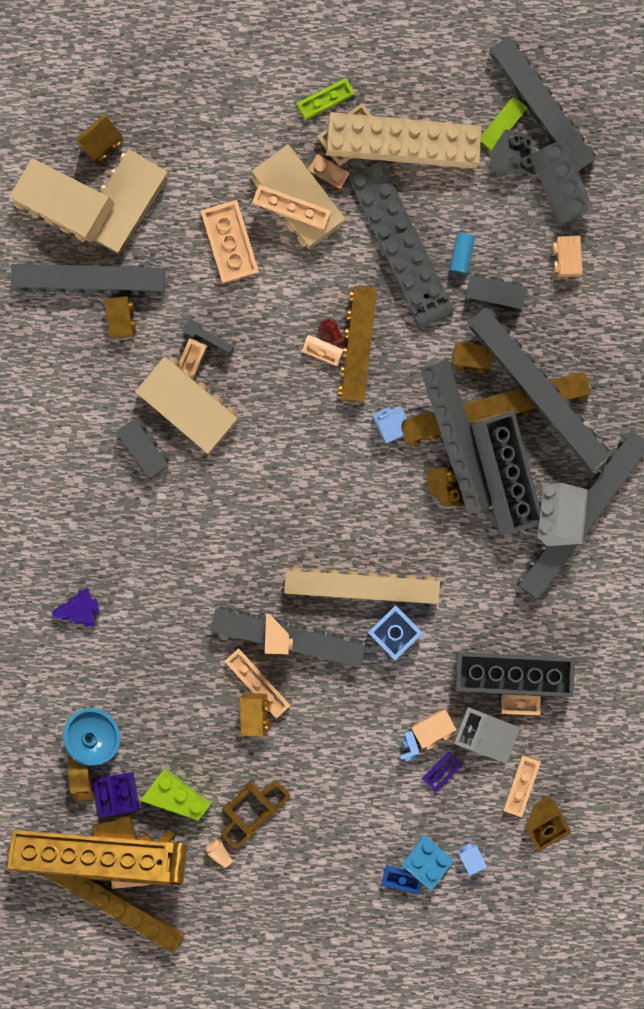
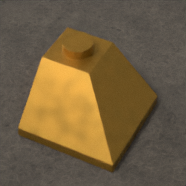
(546, 823)

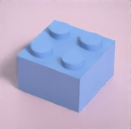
(395, 632)

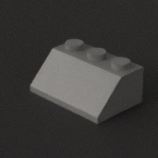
(562, 514)

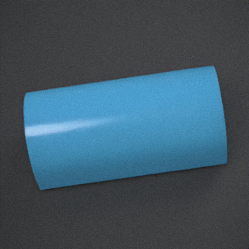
(462, 253)

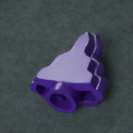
(79, 609)

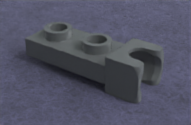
(193, 330)

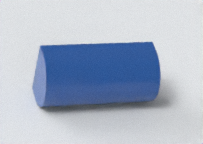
(400, 879)

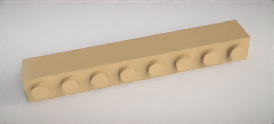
(362, 587)

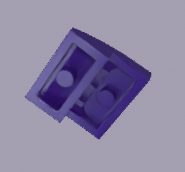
(116, 794)

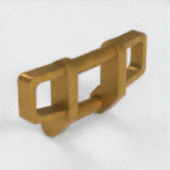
(271, 809)

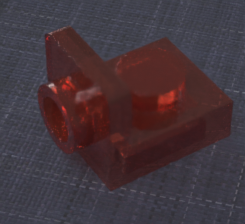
(334, 334)

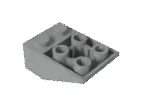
(486, 735)

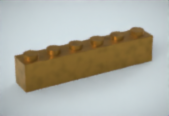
(359, 344)

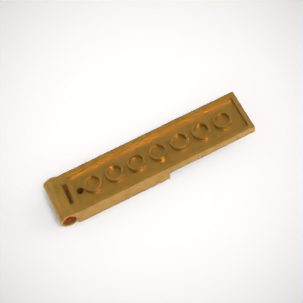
(98, 857)

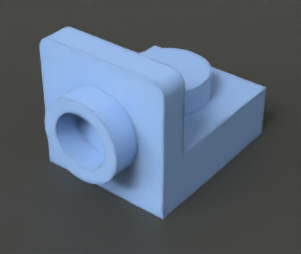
(409, 742)

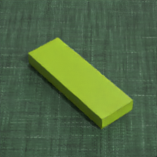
(325, 99)
(505, 120)

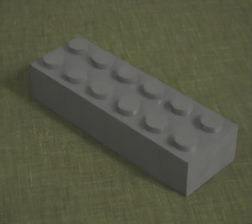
(507, 472)
(514, 674)

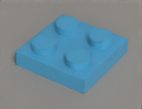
(427, 862)

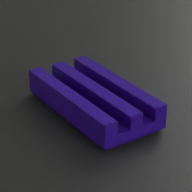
(427, 775)

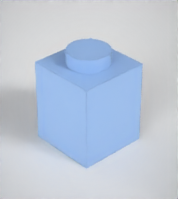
(471, 858)

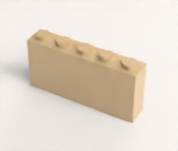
(290, 176)
(133, 191)
(61, 201)
(188, 404)

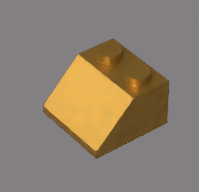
(100, 140)

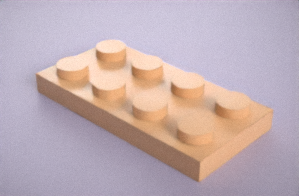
(229, 241)

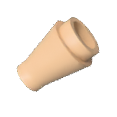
(217, 851)

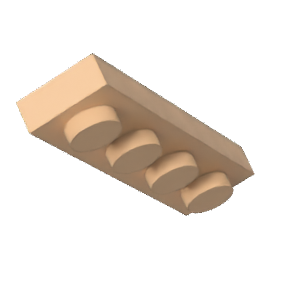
(291, 207)
(256, 681)

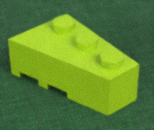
(176, 796)

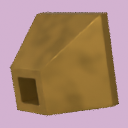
(444, 486)

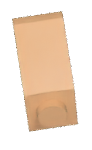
(276, 638)

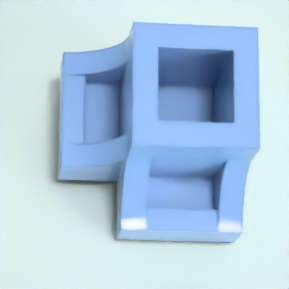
(390, 422)

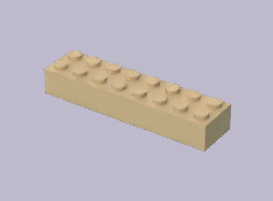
(403, 140)

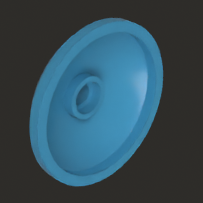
(101, 731)

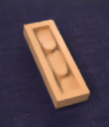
(521, 786)

